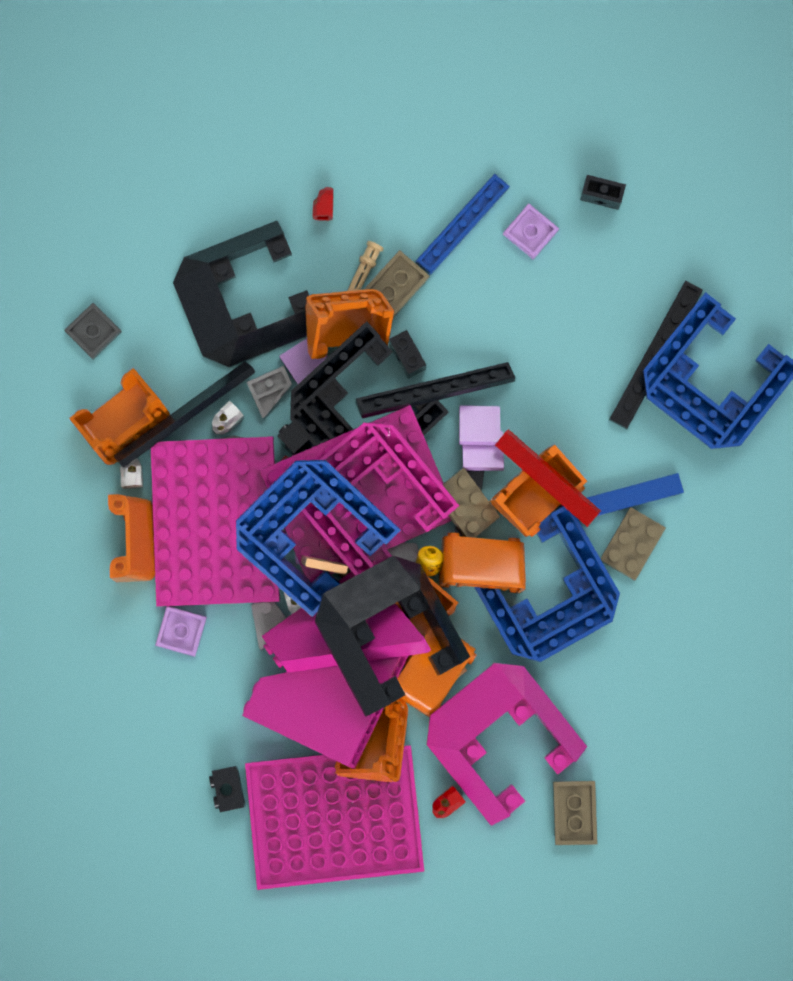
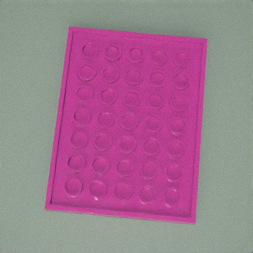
(396, 499)
(196, 502)
(328, 826)

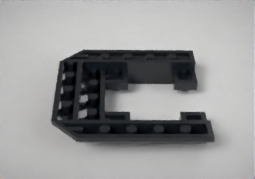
(214, 330)
(319, 391)
(344, 625)

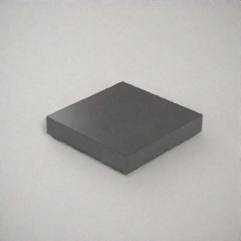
(92, 331)

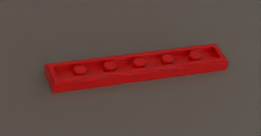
(547, 478)

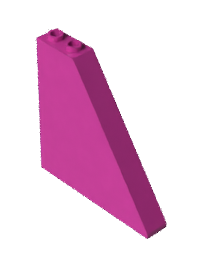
(301, 646)
(319, 709)

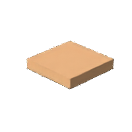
(323, 564)

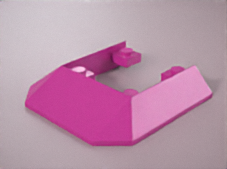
(389, 454)
(474, 709)

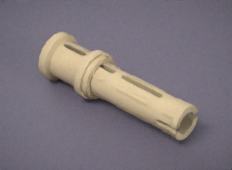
(369, 262)

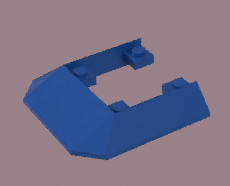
(711, 423)
(262, 524)
(588, 609)

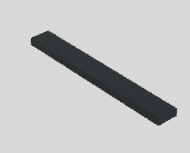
(636, 389)
(435, 390)
(184, 414)

